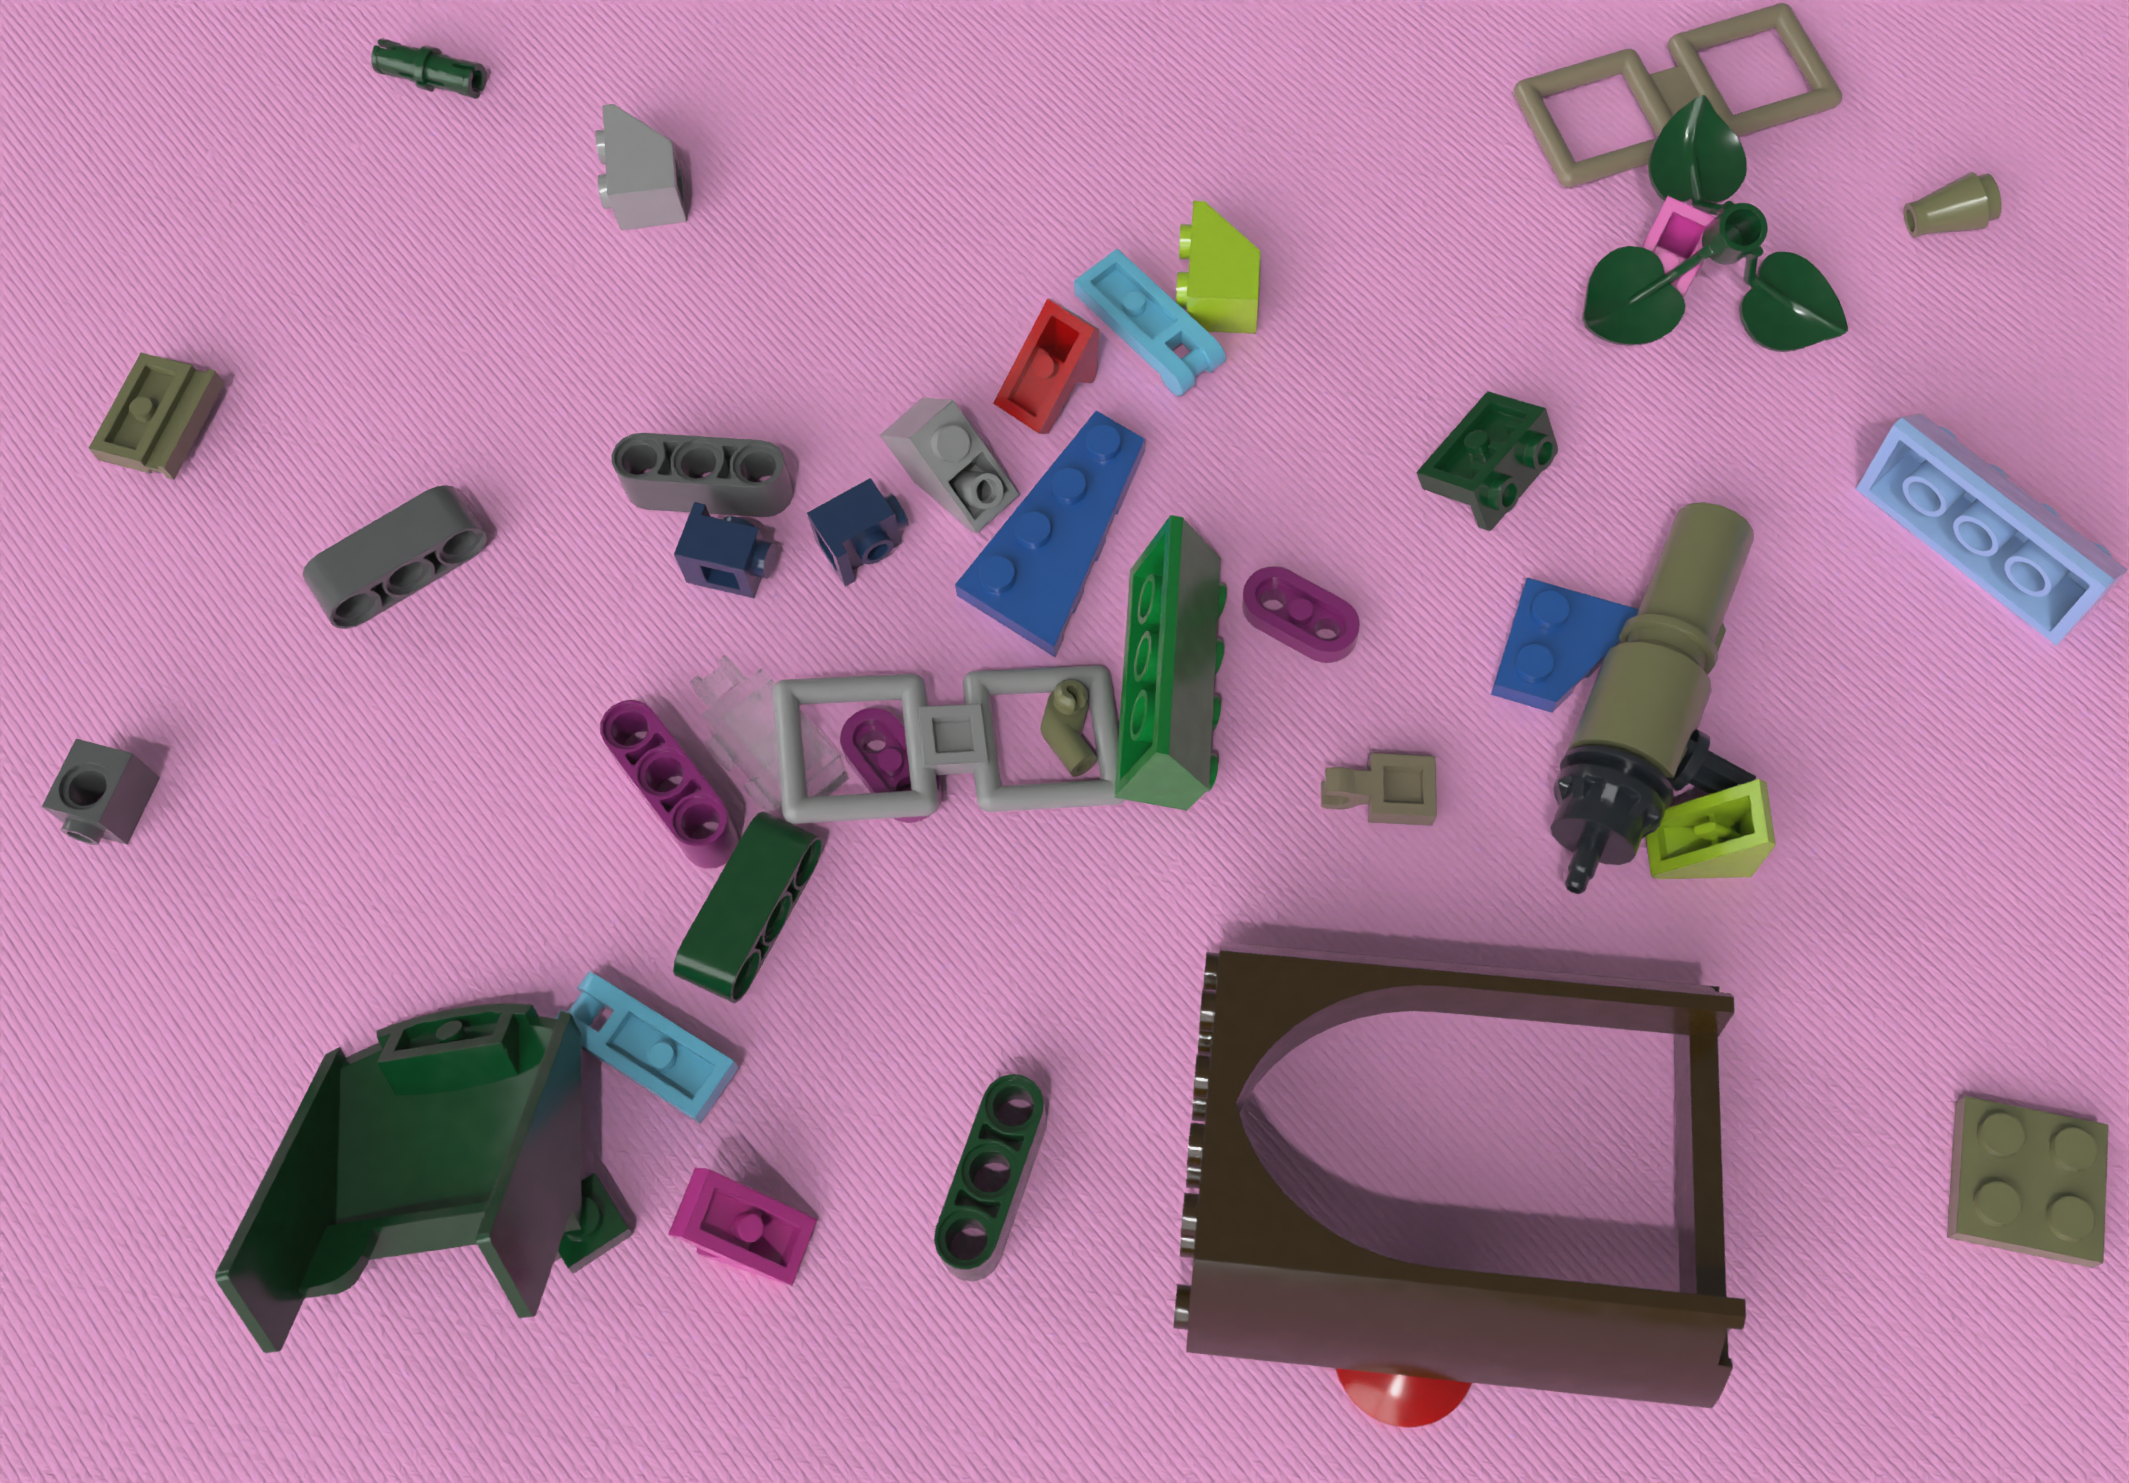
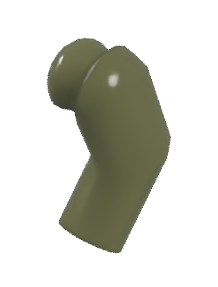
(1063, 726)

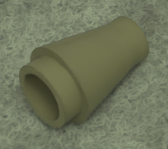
(1956, 207)

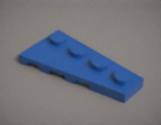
(1045, 550)

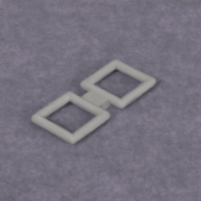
(942, 743)

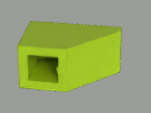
(1222, 273)

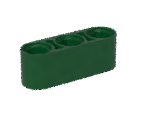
(748, 907)
(986, 1144)

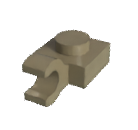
(1394, 787)

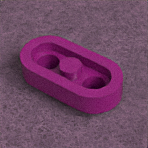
(1304, 613)
(882, 770)

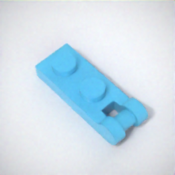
(1149, 321)
(651, 1049)

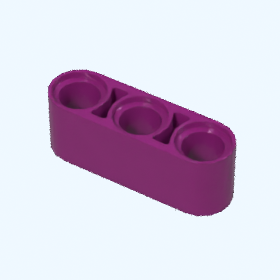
(658, 759)

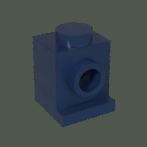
(857, 528)
(724, 553)

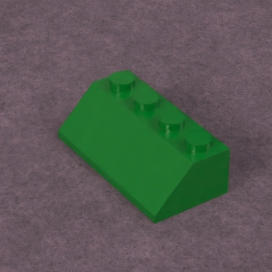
(1171, 671)

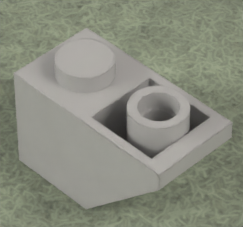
(641, 172)
(950, 462)

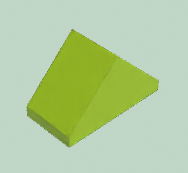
(1714, 835)

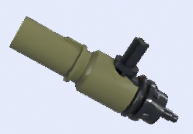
(1649, 698)

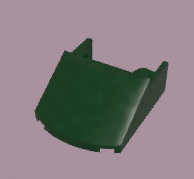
(418, 1146)

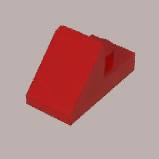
(1051, 361)

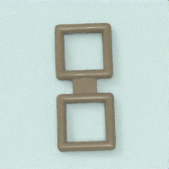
(1669, 90)

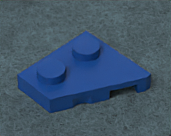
(1556, 643)

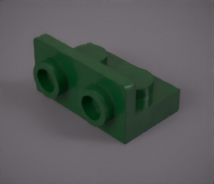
(1491, 457)

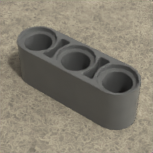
(681, 458)
(394, 556)

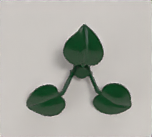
(1633, 298)

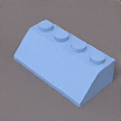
(1988, 527)

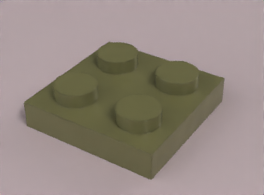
(2028, 1182)

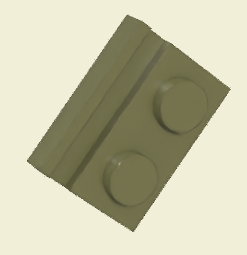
(156, 415)

